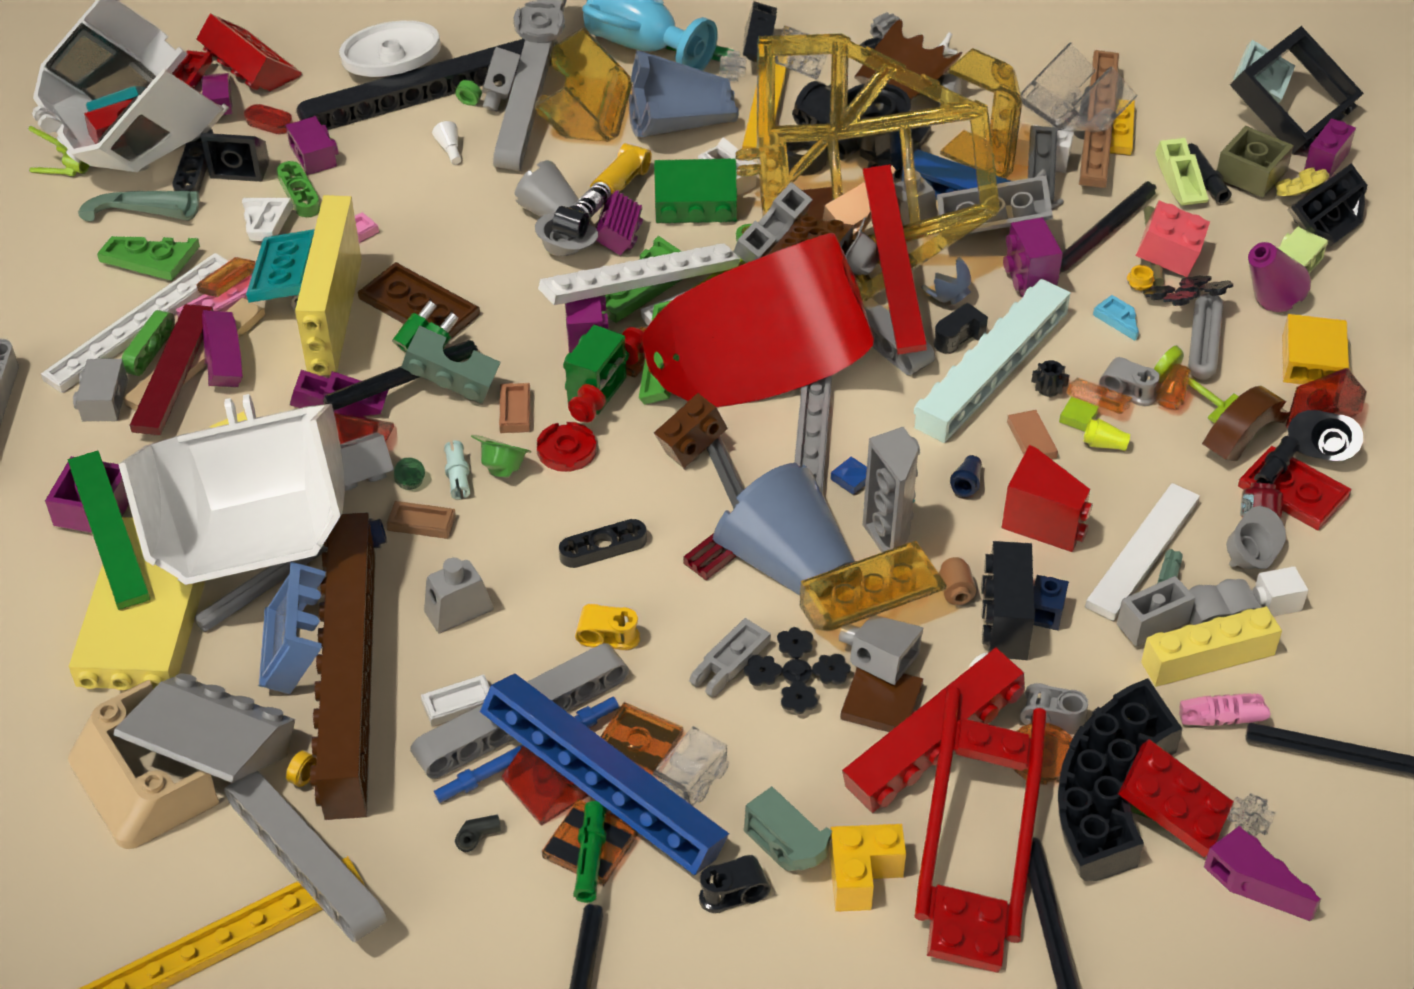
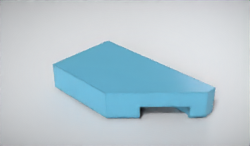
(1118, 315)

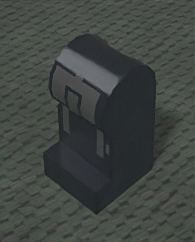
(959, 327)

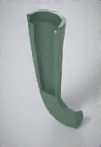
(172, 204)

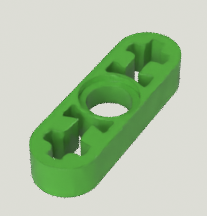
(297, 197)
(148, 342)

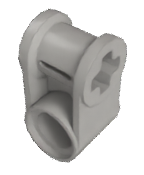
(1131, 380)
(1063, 706)

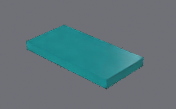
(280, 266)

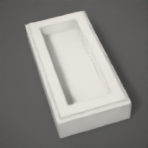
(455, 699)

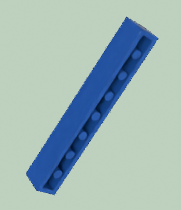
(604, 773)

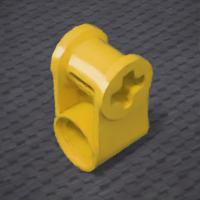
(606, 625)

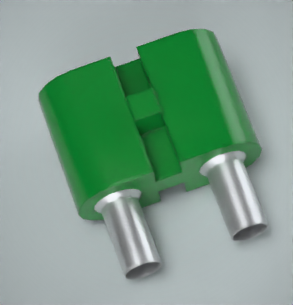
(408, 330)

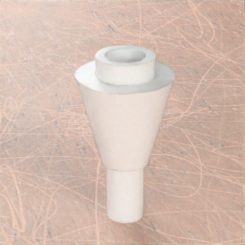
(447, 136)

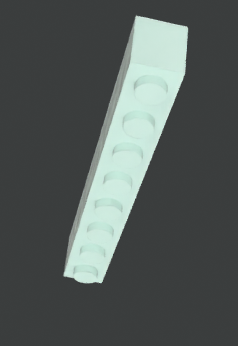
(991, 360)

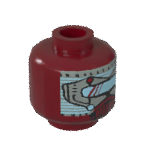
(1262, 495)

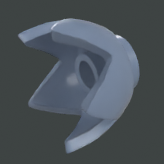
(951, 288)

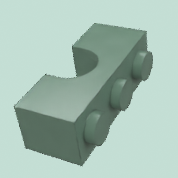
(467, 378)

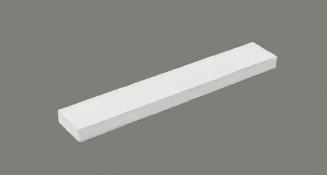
(1142, 551)

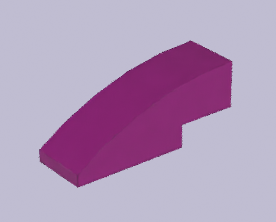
(218, 89)
(221, 349)
(312, 388)

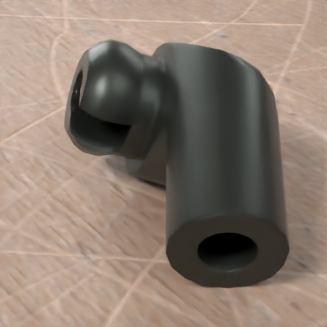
(474, 830)

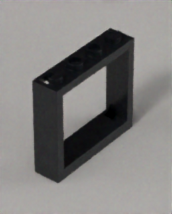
(1321, 67)

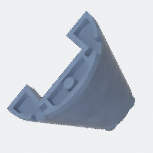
(676, 97)
(784, 527)

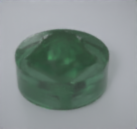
(409, 473)

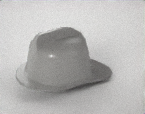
(561, 244)
(862, 254)
(1256, 539)

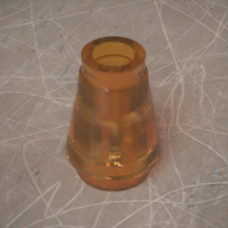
(1174, 388)

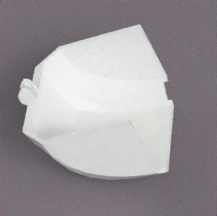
(238, 492)

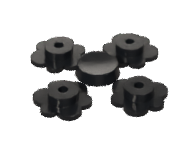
(1188, 290)
(797, 671)

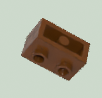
(691, 430)

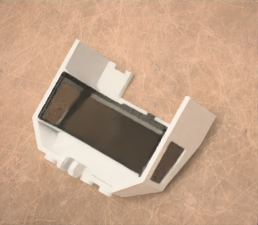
(106, 54)

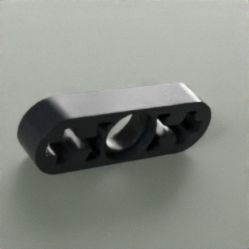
(611, 532)

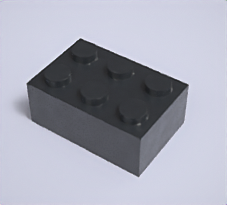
(1009, 599)

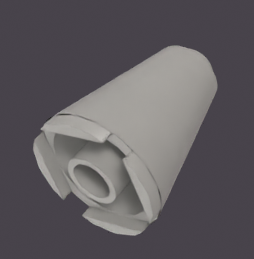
(544, 190)

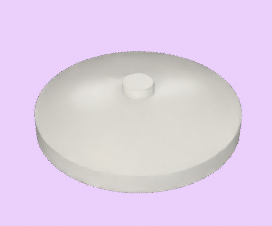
(390, 48)

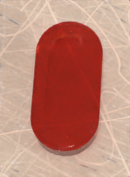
(267, 118)

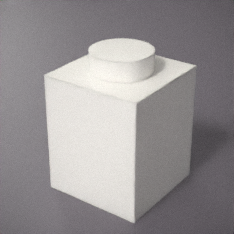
(1281, 591)

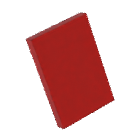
(1306, 491)

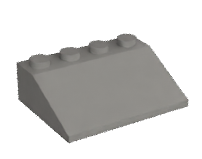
(208, 728)

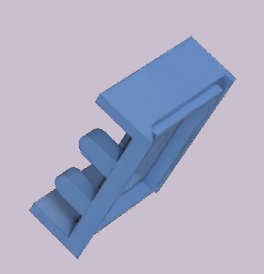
(282, 652)

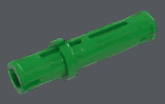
(591, 839)

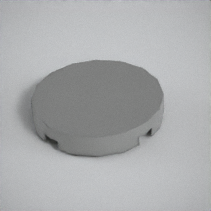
(539, 22)

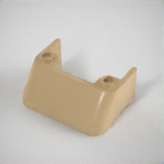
(132, 806)

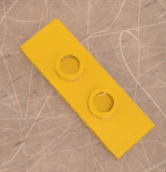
(1123, 131)

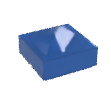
(850, 475)

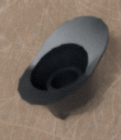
(1326, 435)

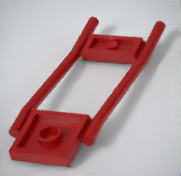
(965, 924)

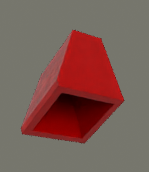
(1046, 502)

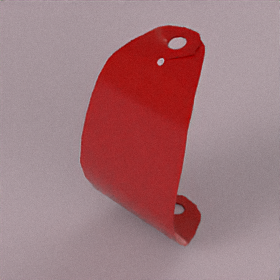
(771, 325)

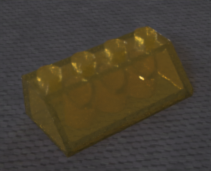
(869, 587)

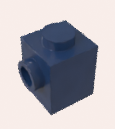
(1049, 601)

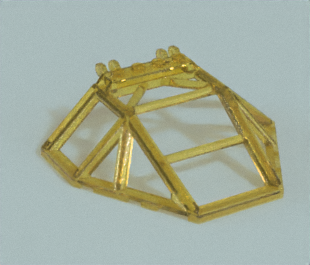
(845, 124)

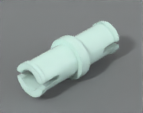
(457, 470)

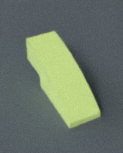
(1181, 171)

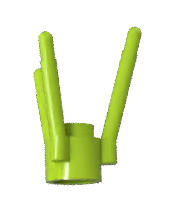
(71, 165)

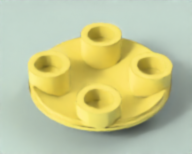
(1305, 183)

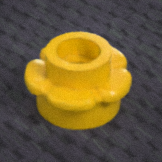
(1141, 277)

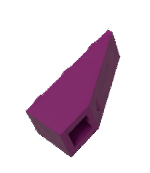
(1255, 873)

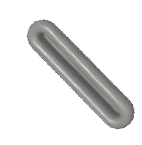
(1205, 336)

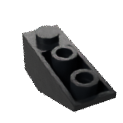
(759, 23)

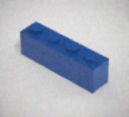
(945, 174)

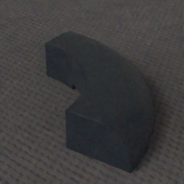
(1091, 813)

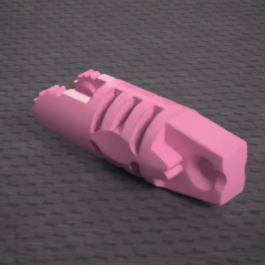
(1224, 709)

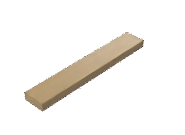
(245, 316)

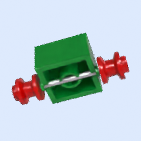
(599, 369)

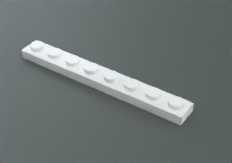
(637, 274)

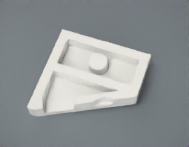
(265, 216)

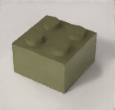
(1254, 161)

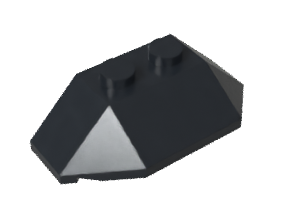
(1333, 206)

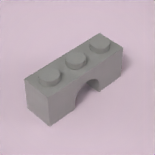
(765, 234)

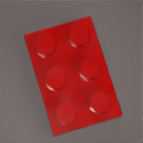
(1176, 798)

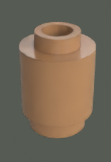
(959, 581)

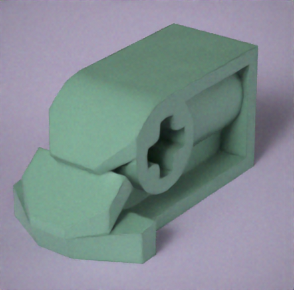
(785, 832)

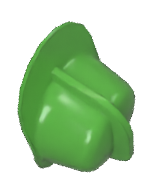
(500, 457)

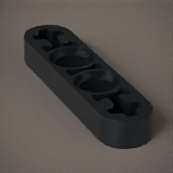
(189, 163)

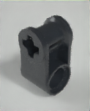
(737, 883)

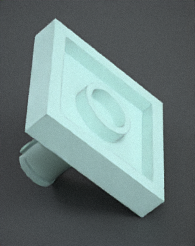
(1274, 78)

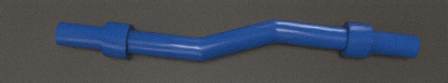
(468, 779)

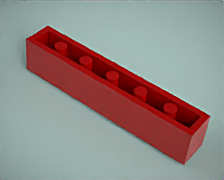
(915, 743)

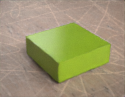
(1078, 413)

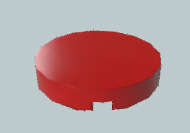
(566, 446)

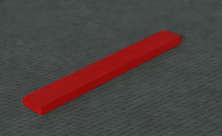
(894, 260)

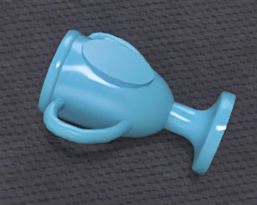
(651, 27)

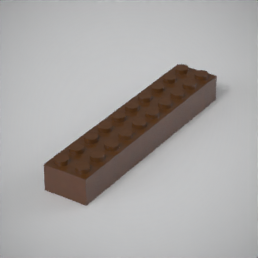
(345, 670)

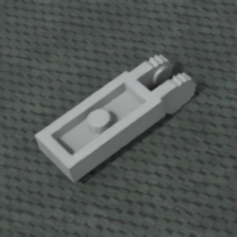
(730, 656)

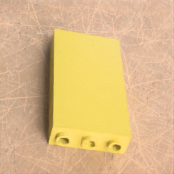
(328, 285)
(139, 641)

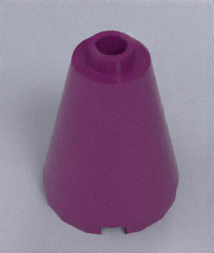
(1277, 277)

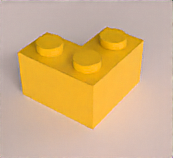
(860, 856)

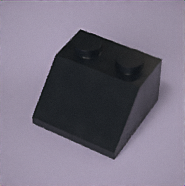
(235, 156)

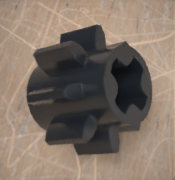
(1050, 378)

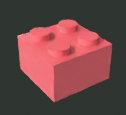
(1173, 238)

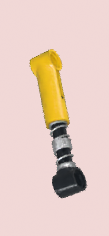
(630, 162)

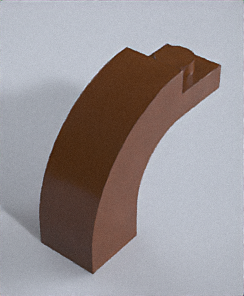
(1243, 420)

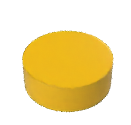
(299, 768)

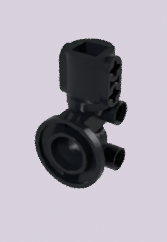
(814, 108)

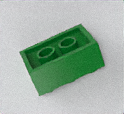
(695, 190)

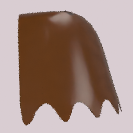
(912, 54)

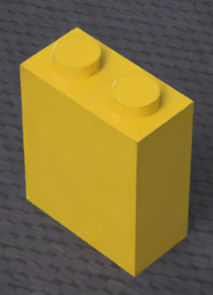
(1313, 348)

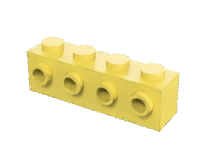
(1210, 646)

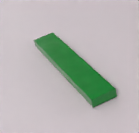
(108, 530)

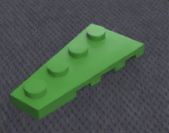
(625, 302)

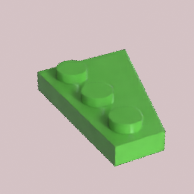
(152, 258)

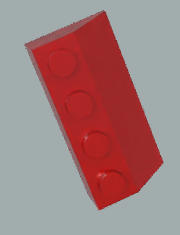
(245, 54)

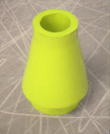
(1104, 435)

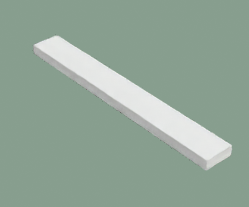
(122, 332)

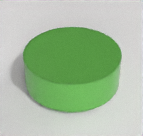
(468, 92)

